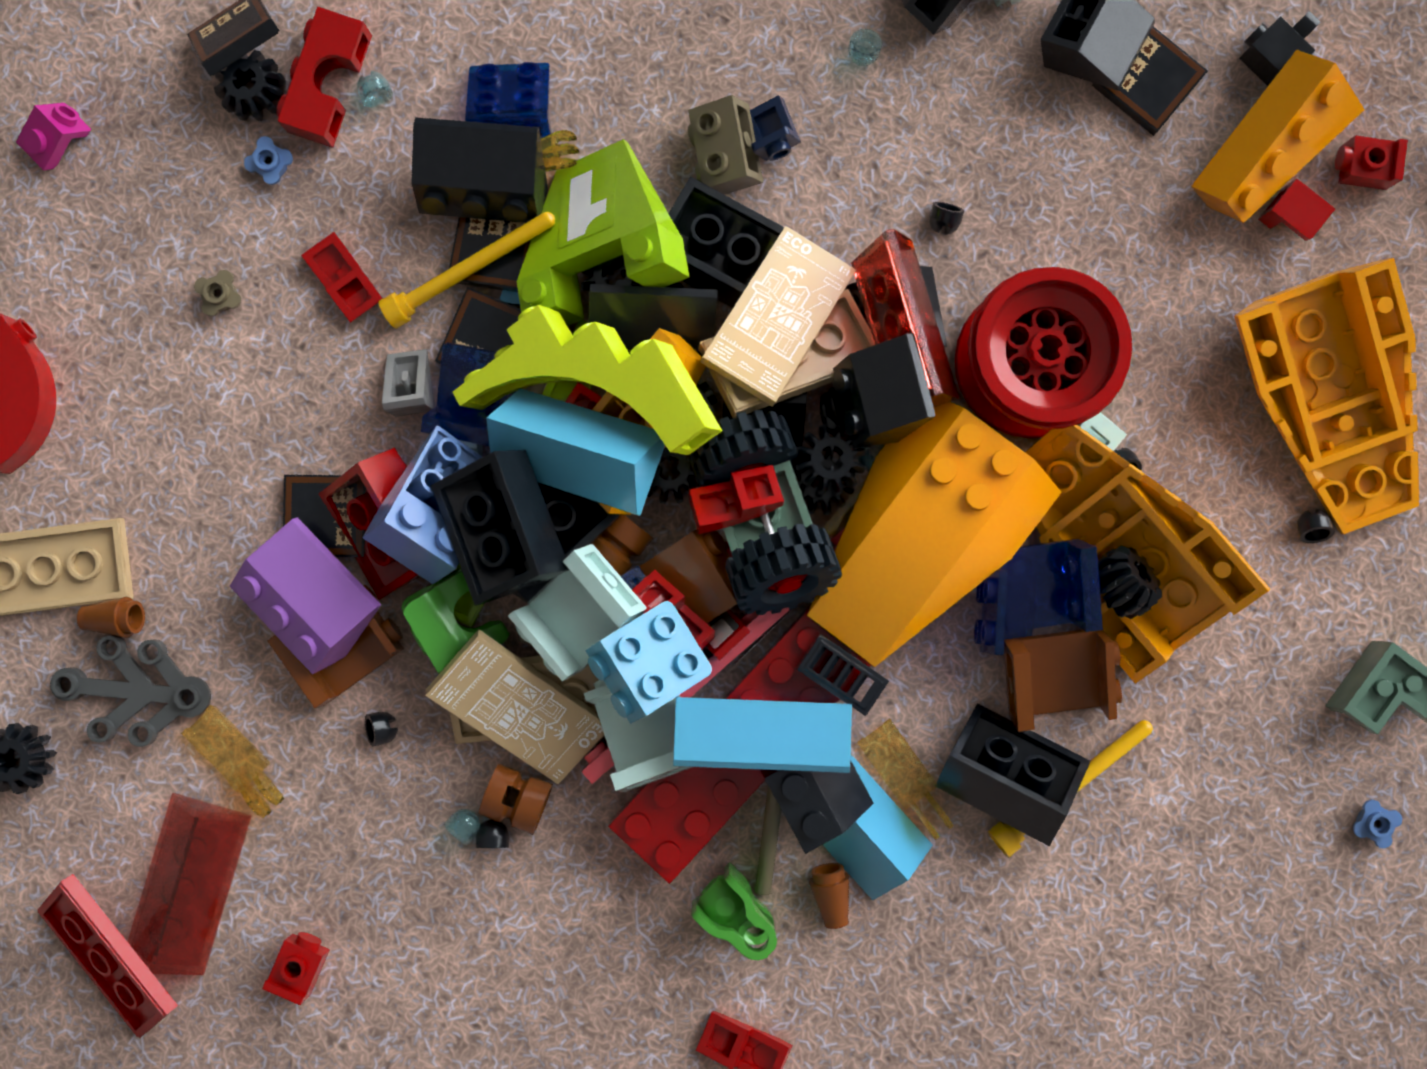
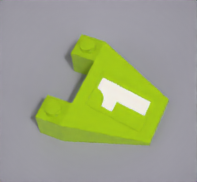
(600, 212)

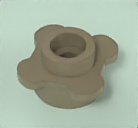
(228, 299)

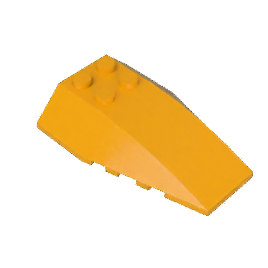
(1340, 387)
(1118, 505)
(929, 530)

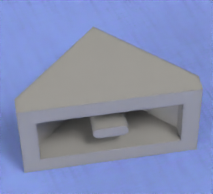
(407, 384)

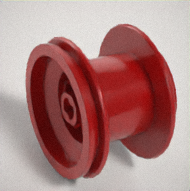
(1084, 327)

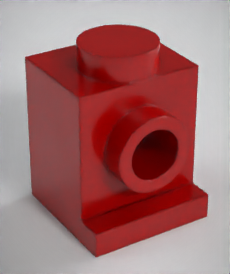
(1358, 170)
(288, 983)

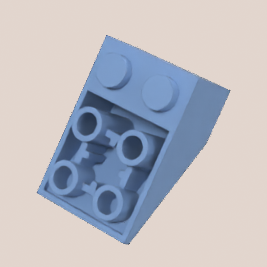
(409, 518)

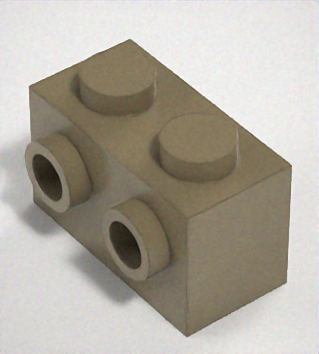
(722, 142)

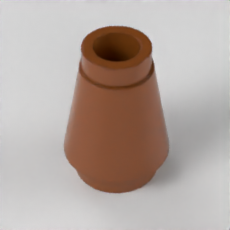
(113, 617)
(831, 893)

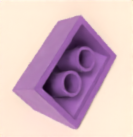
(305, 596)

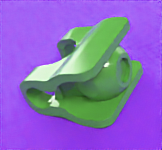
(434, 624)
(730, 908)

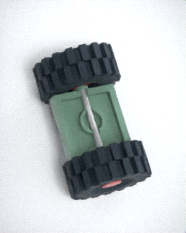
(780, 554)

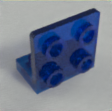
(510, 95)
(460, 421)
(1053, 586)
(991, 630)

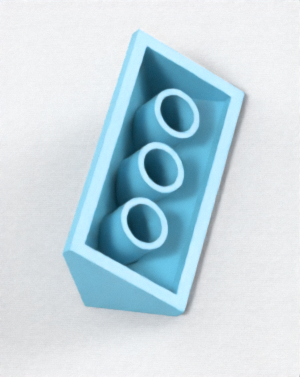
(579, 448)
(762, 735)
(881, 844)

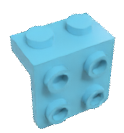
(648, 662)

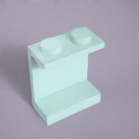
(577, 612)
(639, 749)

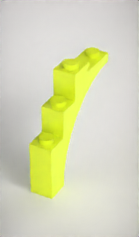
(647, 380)

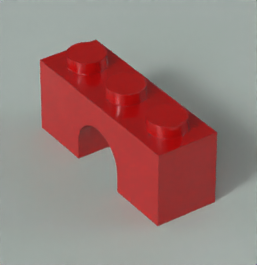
(329, 44)

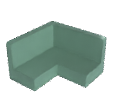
(1379, 684)

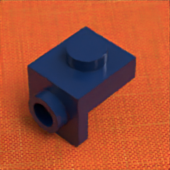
(773, 130)

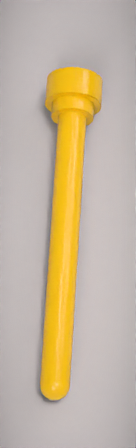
(400, 307)
(1009, 838)

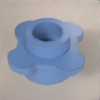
(280, 160)
(1365, 822)

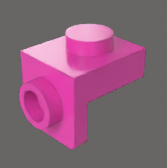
(50, 132)

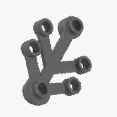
(138, 691)

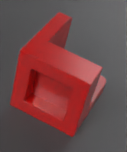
(1298, 209)

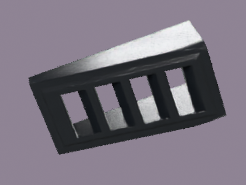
(813, 654)

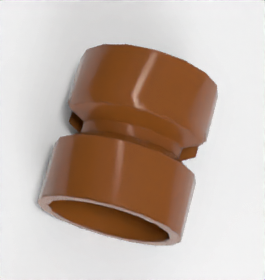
(621, 542)
(528, 805)

